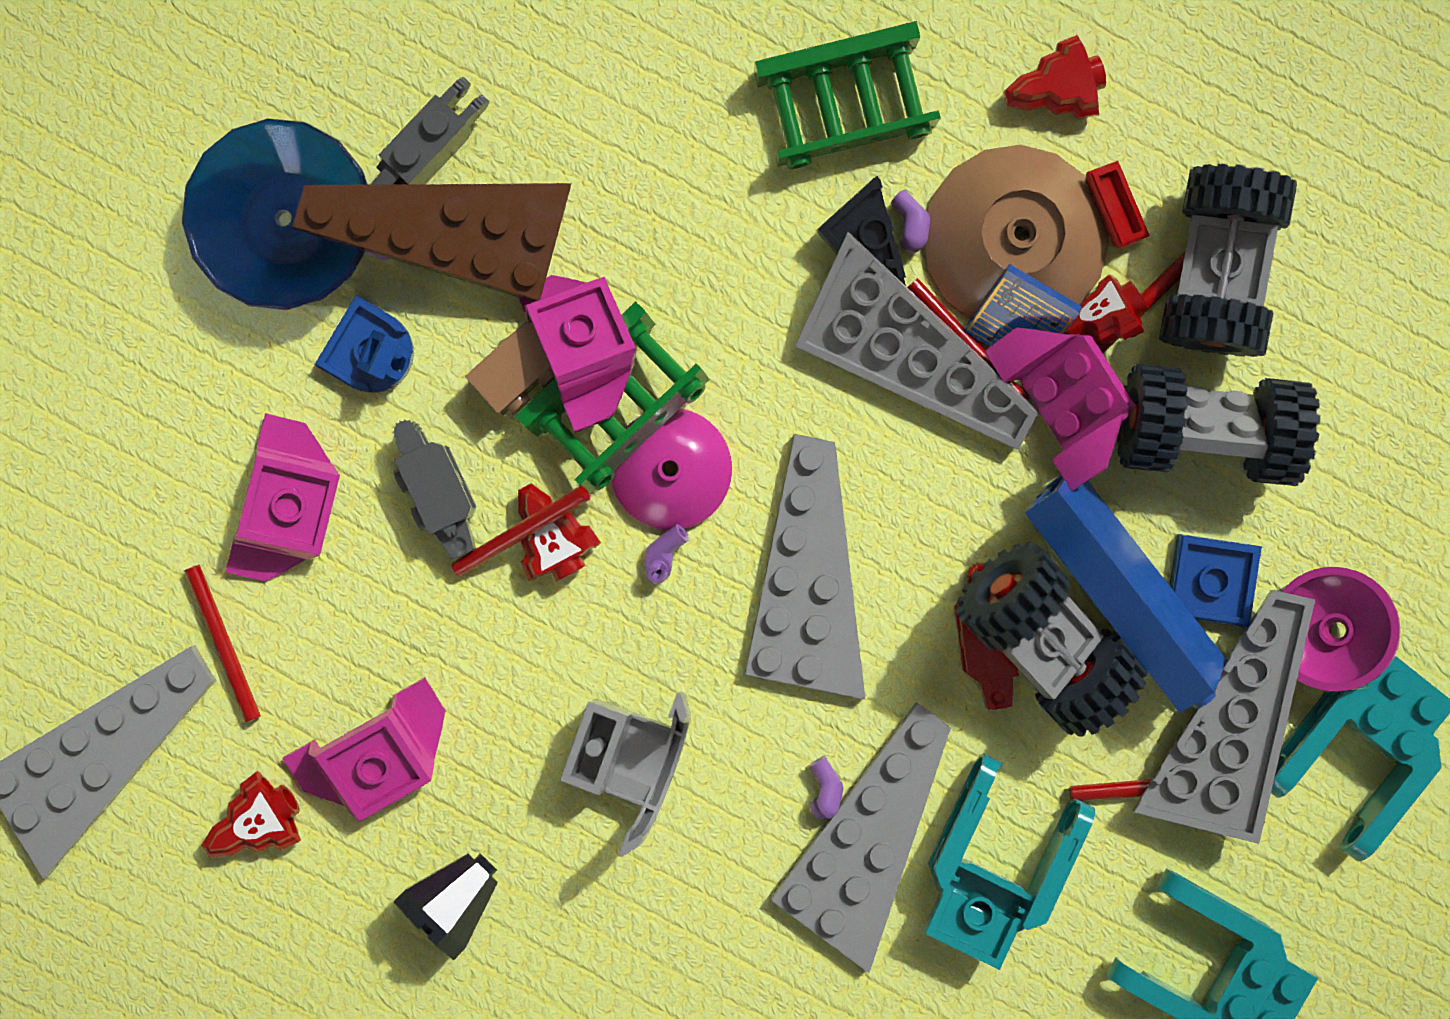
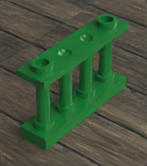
(818, 65)
(545, 410)

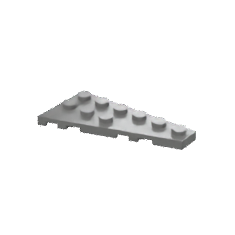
(890, 337)
(806, 604)
(1230, 748)
(78, 769)
(857, 858)

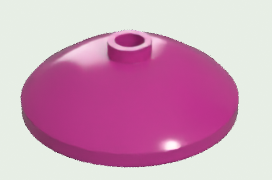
(696, 488)
(1370, 626)

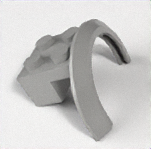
(628, 759)

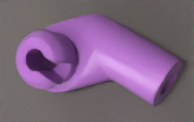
(915, 224)
(660, 554)
(830, 791)

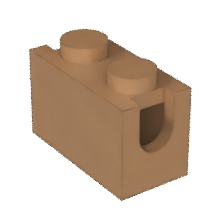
(512, 371)

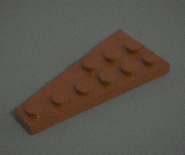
(465, 231)

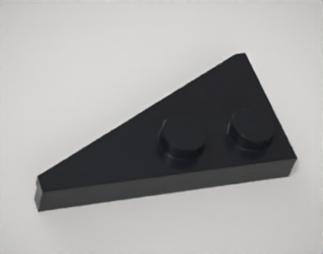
(869, 224)

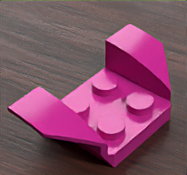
(584, 346)
(1072, 392)
(284, 502)
(377, 759)

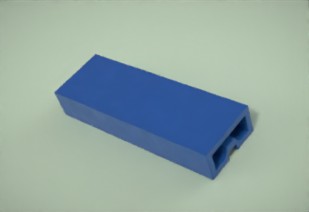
(1129, 592)

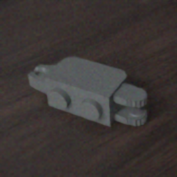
(429, 138)
(436, 487)

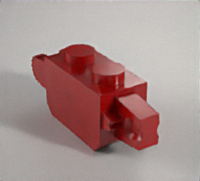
(988, 667)

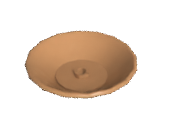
(989, 198)

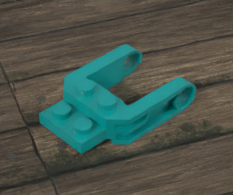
(1395, 716)
(979, 908)
(1253, 981)

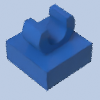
(378, 356)

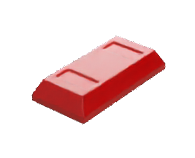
(1116, 205)

